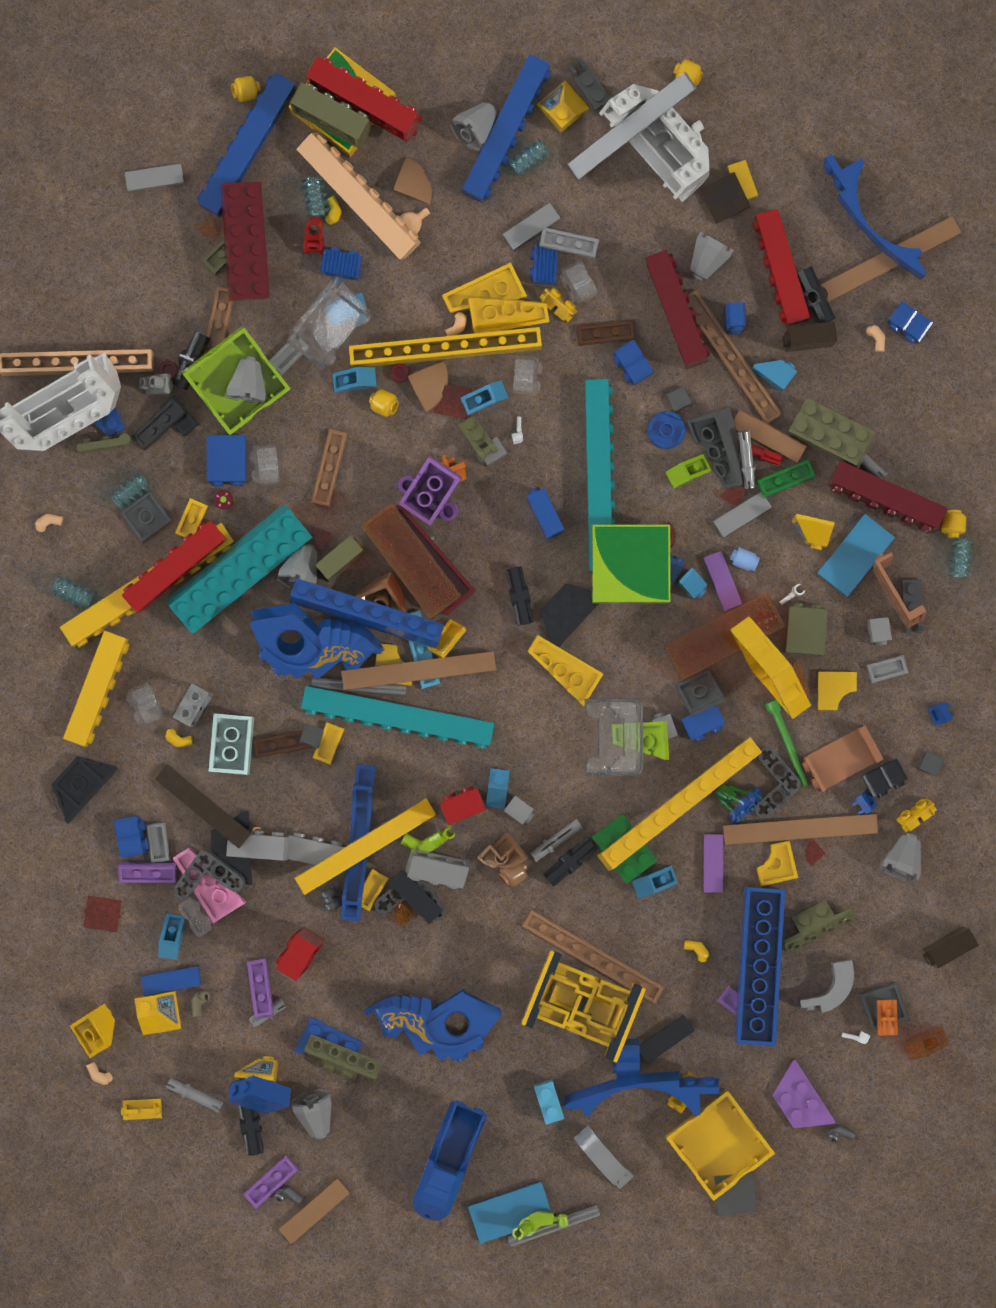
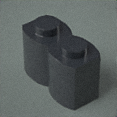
(884, 778)

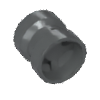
(330, 899)

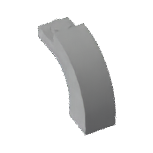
(840, 988)
(603, 1157)

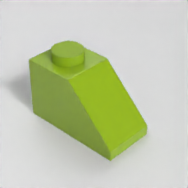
(688, 471)

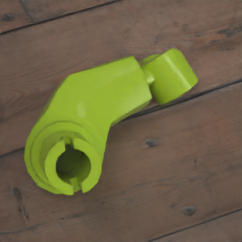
(430, 843)
(534, 1221)

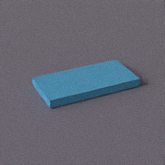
(855, 555)
(503, 1213)

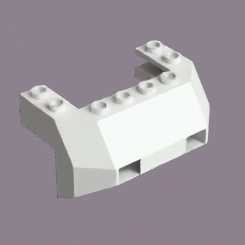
(665, 144)
(62, 406)

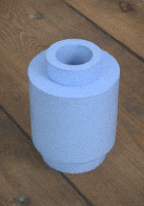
(744, 559)

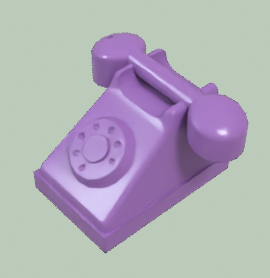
(429, 491)

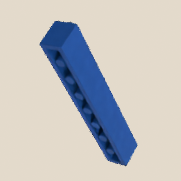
(506, 128)
(249, 140)
(366, 613)

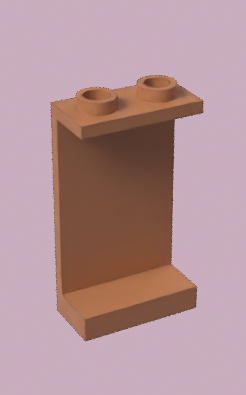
(908, 618)
(841, 758)

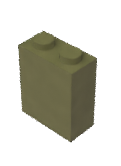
(341, 557)
(806, 630)

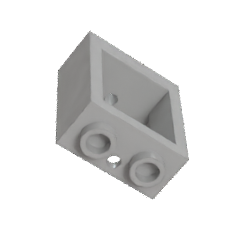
(189, 708)

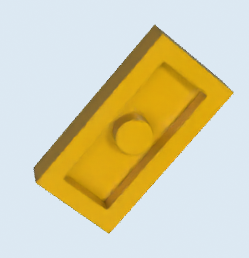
(191, 518)

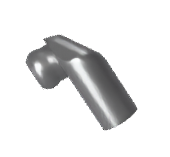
(839, 1132)
(288, 1193)

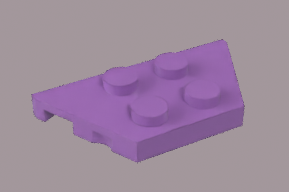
(800, 1100)

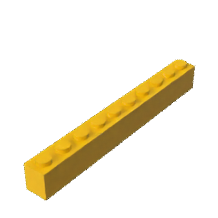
(445, 347)
(114, 606)
(679, 804)

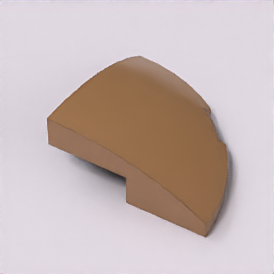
(413, 182)
(430, 384)
(503, 854)

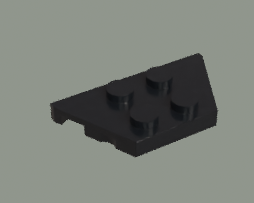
(566, 612)
(80, 784)
(219, 848)

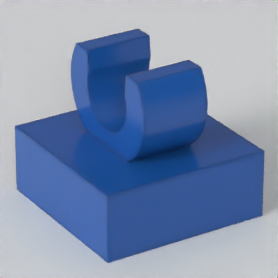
(940, 713)
(866, 802)

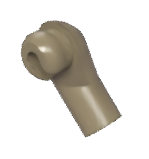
(197, 1001)

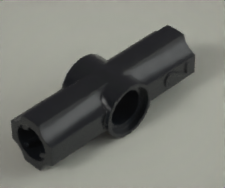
(811, 286)
(190, 355)
(519, 596)
(570, 861)
(251, 1130)

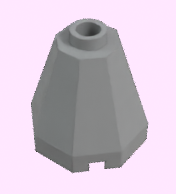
(474, 125)
(708, 256)
(247, 382)
(299, 565)
(903, 859)
(314, 1112)

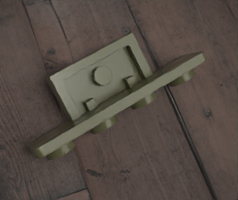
(815, 923)
(341, 1059)

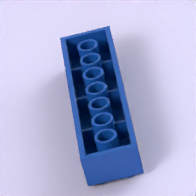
(759, 966)

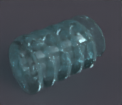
(528, 158)
(314, 196)
(129, 490)
(962, 558)
(72, 592)

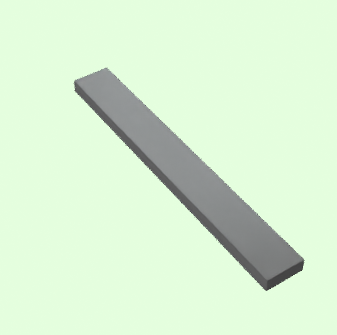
(632, 125)

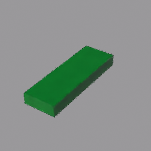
(785, 478)

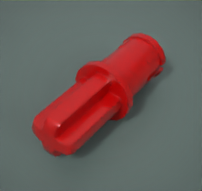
(766, 455)

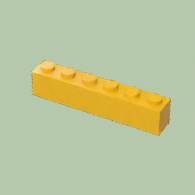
(95, 689)

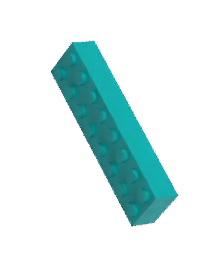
(238, 568)

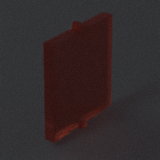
(451, 402)
(102, 913)

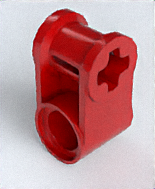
(314, 238)

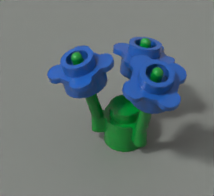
(745, 805)

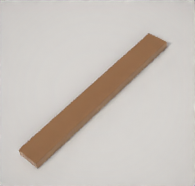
(882, 263)
(733, 360)
(418, 670)
(800, 829)
(591, 955)

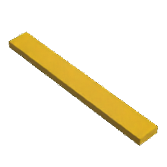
(364, 846)

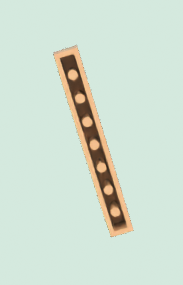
(359, 195)
(63, 362)

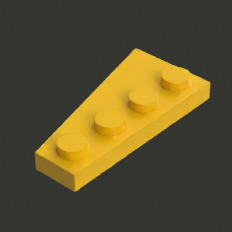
(497, 284)
(505, 314)
(567, 669)

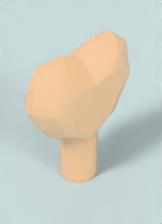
(414, 220)

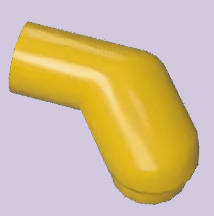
(335, 211)
(176, 740)
(699, 948)

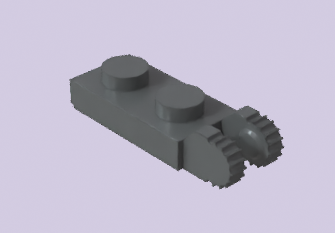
(589, 85)
(912, 599)

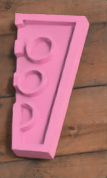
(213, 896)

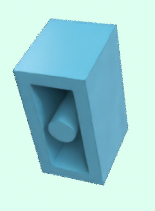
(548, 1101)

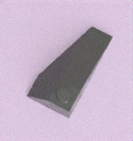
(718, 437)

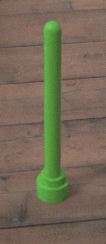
(774, 708)

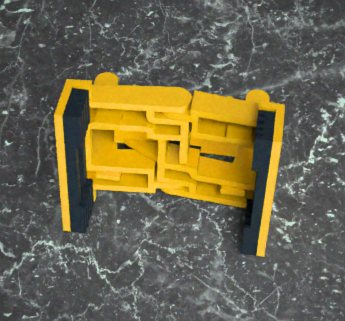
(568, 995)

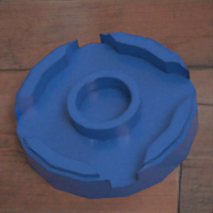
(666, 436)

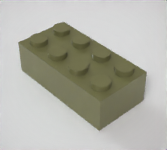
(331, 115)
(832, 433)

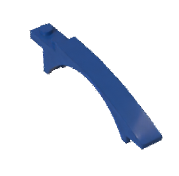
(847, 181)
(360, 825)
(684, 1089)

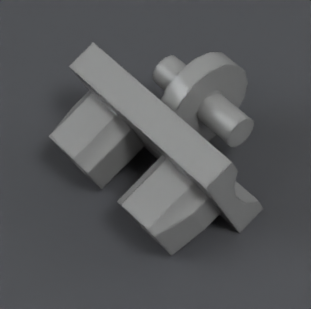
(156, 384)

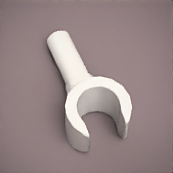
(697, 127)
(518, 437)
(791, 595)
(863, 1037)

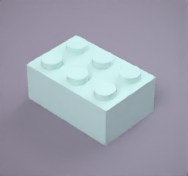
(231, 744)

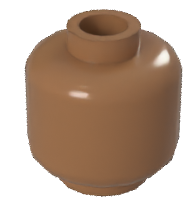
(513, 876)

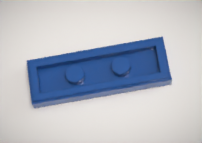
(171, 980)

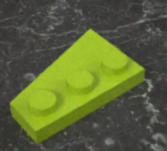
(656, 739)

